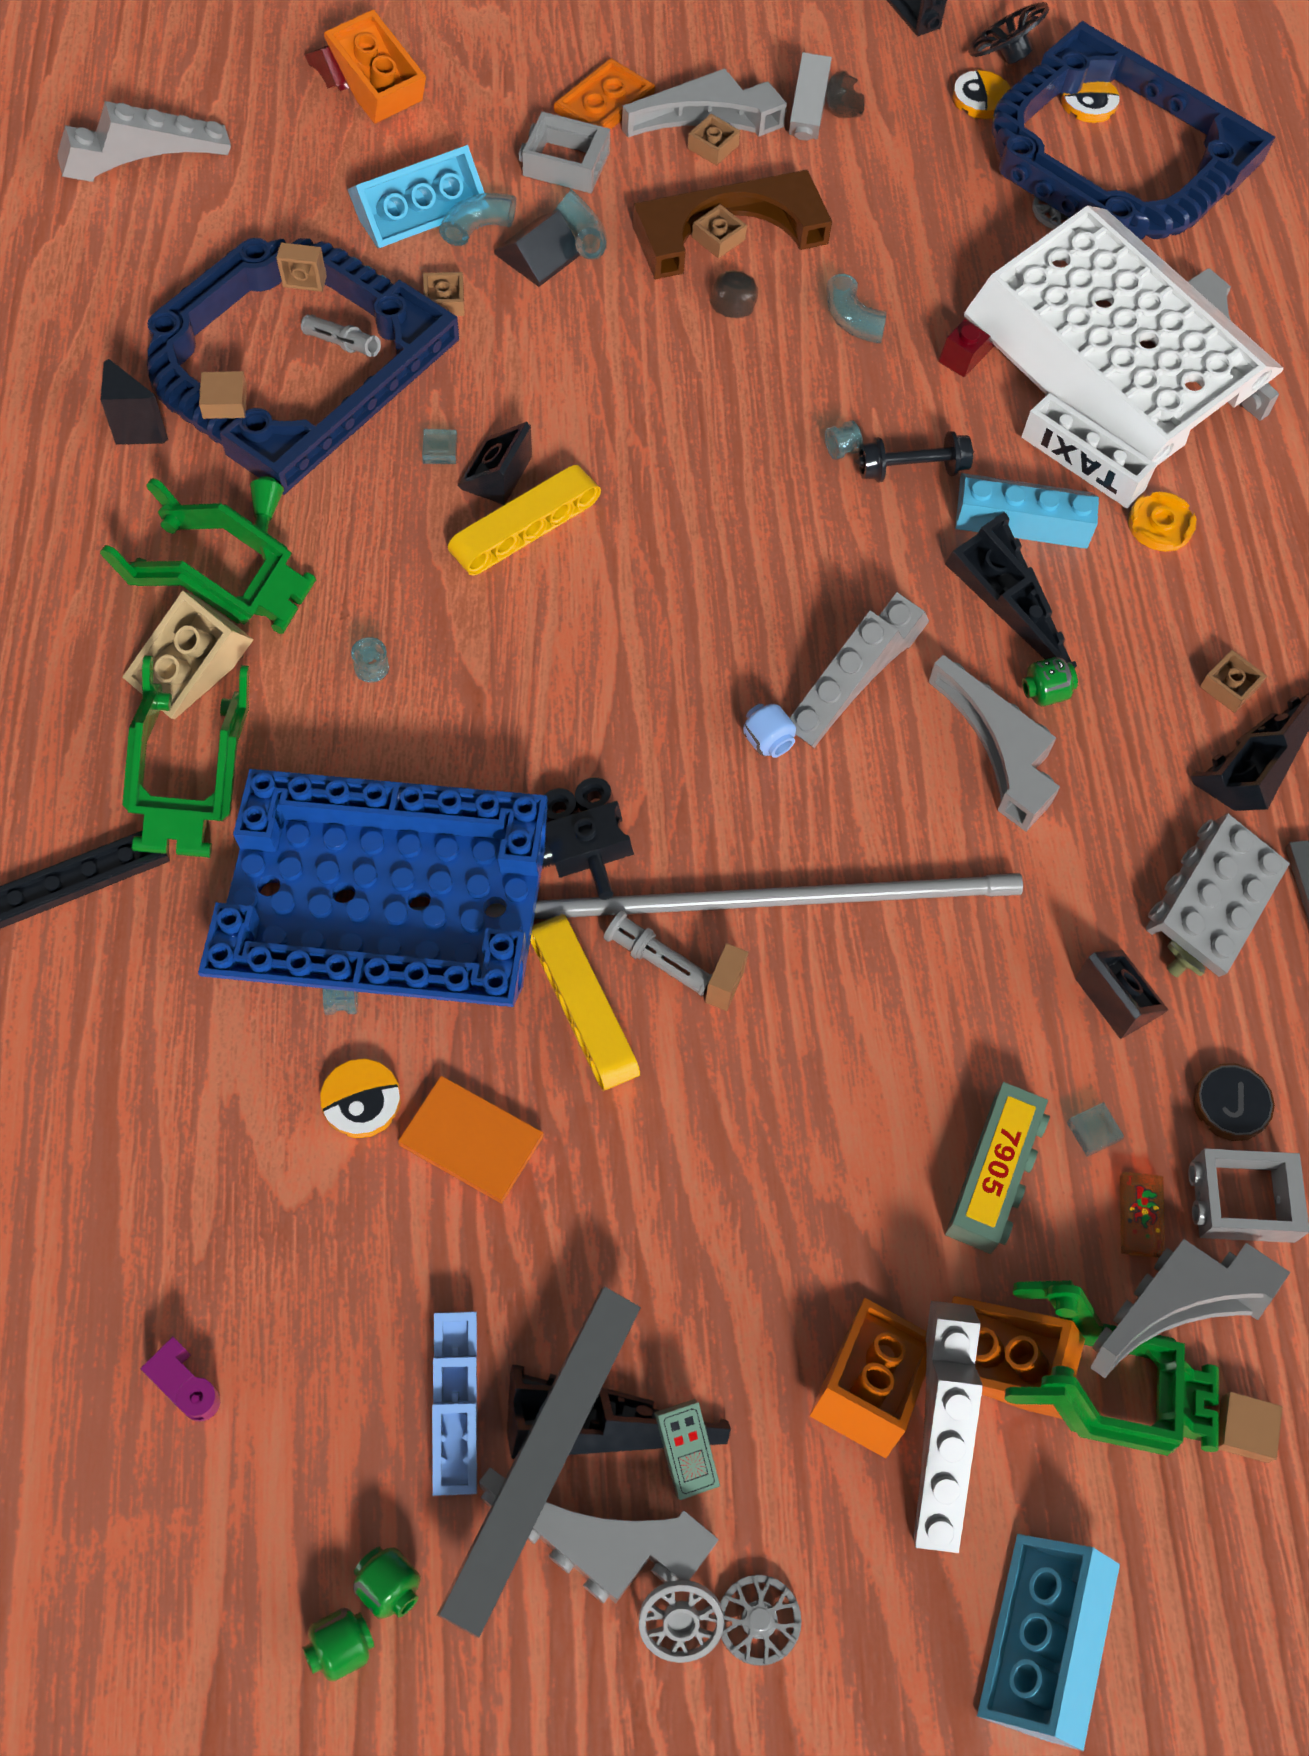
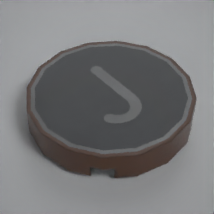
(1234, 1102)

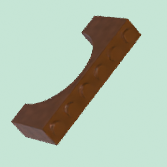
(783, 200)

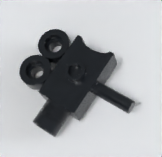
(586, 837)

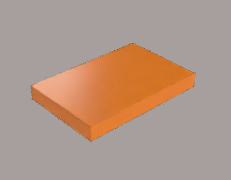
(603, 94)
(471, 1139)

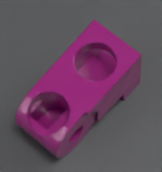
(191, 1394)

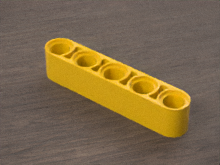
(524, 520)
(584, 1002)

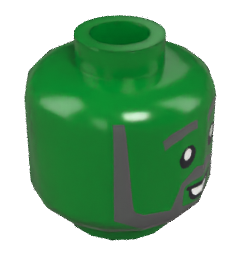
(1050, 681)
(386, 1582)
(338, 1644)

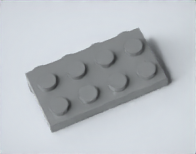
(1218, 893)

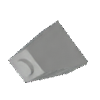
(810, 96)

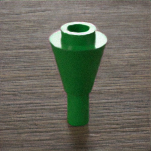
(265, 498)

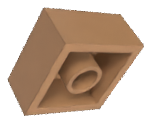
(713, 139)
(719, 231)
(301, 267)
(445, 290)
(223, 395)
(1233, 681)
(726, 977)
(1249, 1427)

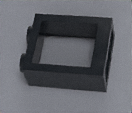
(920, 15)

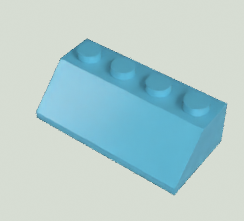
(415, 196)
(1033, 509)
(1049, 1640)

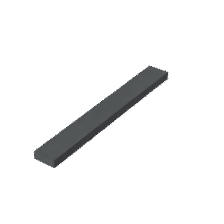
(538, 1464)

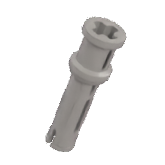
(640, 946)

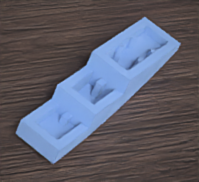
(454, 1403)

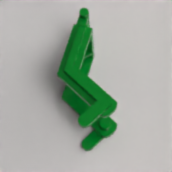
(266, 593)
(175, 817)
(1179, 1387)

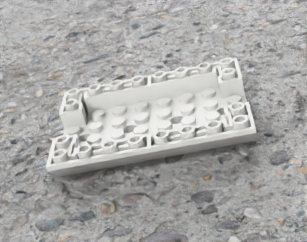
(1093, 354)

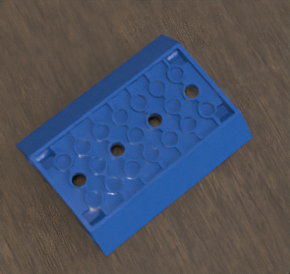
(388, 848)

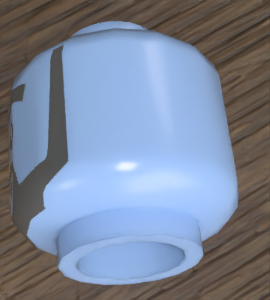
(769, 730)

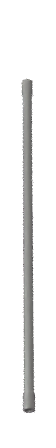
(989, 885)

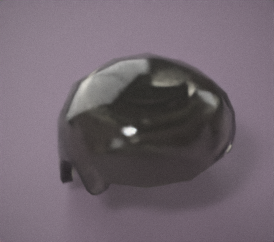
(842, 98)
(734, 294)

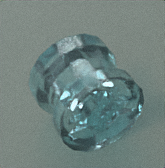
(843, 439)
(366, 651)
(340, 1001)

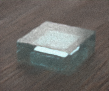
(439, 446)
(1095, 1129)

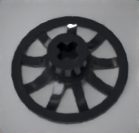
(1015, 44)

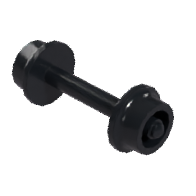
(956, 455)

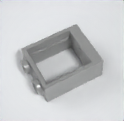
(568, 134)
(1287, 1190)

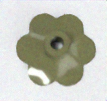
(1183, 961)

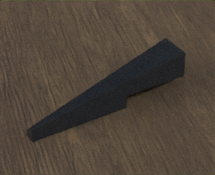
(1000, 577)
(1261, 760)
(613, 1425)

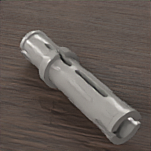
(349, 337)

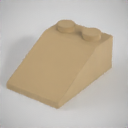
(190, 651)

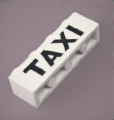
(1088, 450)

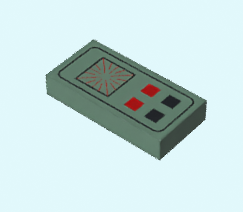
(687, 1449)

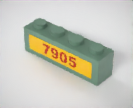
(997, 1169)

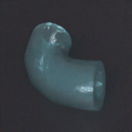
(477, 212)
(584, 224)
(851, 313)

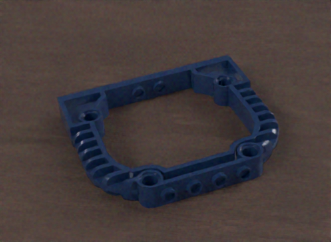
(1086, 56)
(293, 448)

